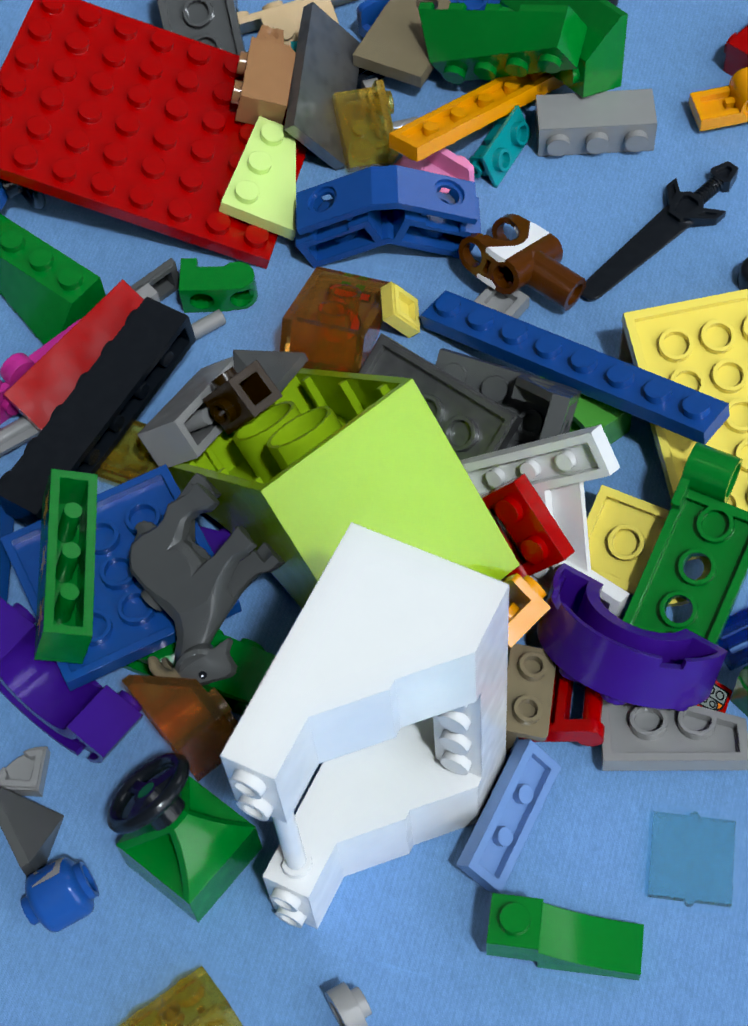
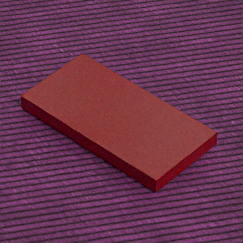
(57, 372)

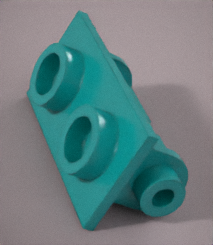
(502, 147)

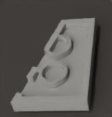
(672, 739)

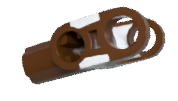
(527, 260)

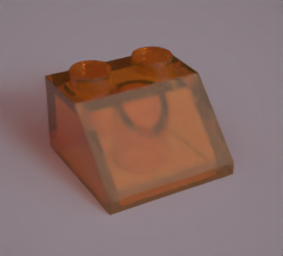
(186, 717)

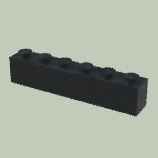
(100, 406)

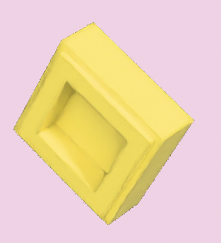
(400, 309)

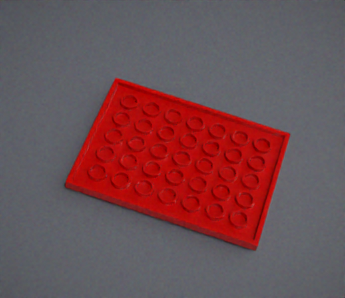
(127, 124)

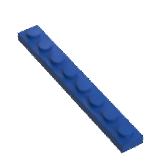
(577, 366)

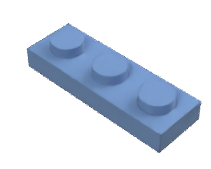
(508, 816)

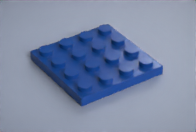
(122, 621)

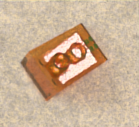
(334, 320)

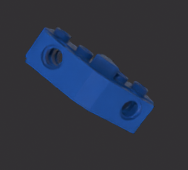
(385, 208)

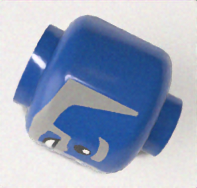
(59, 894)

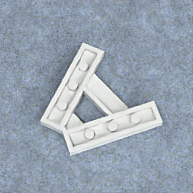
(558, 474)

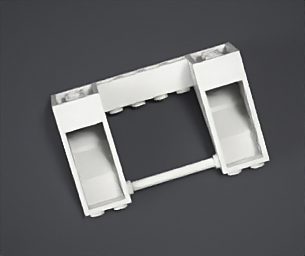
(400, 700)

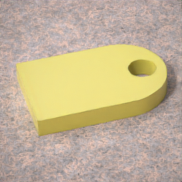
(623, 537)

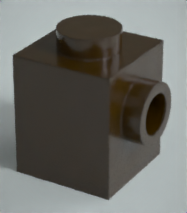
(241, 396)

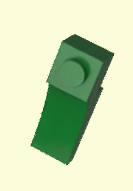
(563, 938)

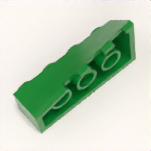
(500, 40)
(43, 282)

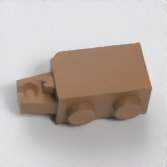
(266, 78)

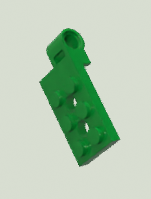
(696, 526)

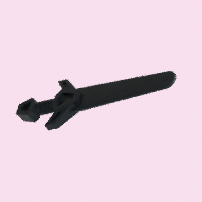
(681, 212)

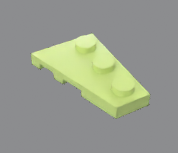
(265, 181)

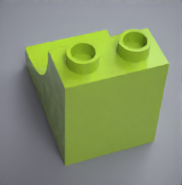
(341, 455)

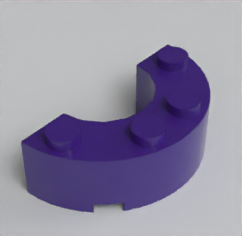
(621, 658)
(76, 719)

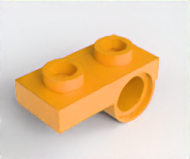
(722, 105)

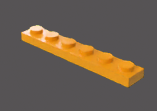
(468, 114)

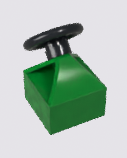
(181, 835)

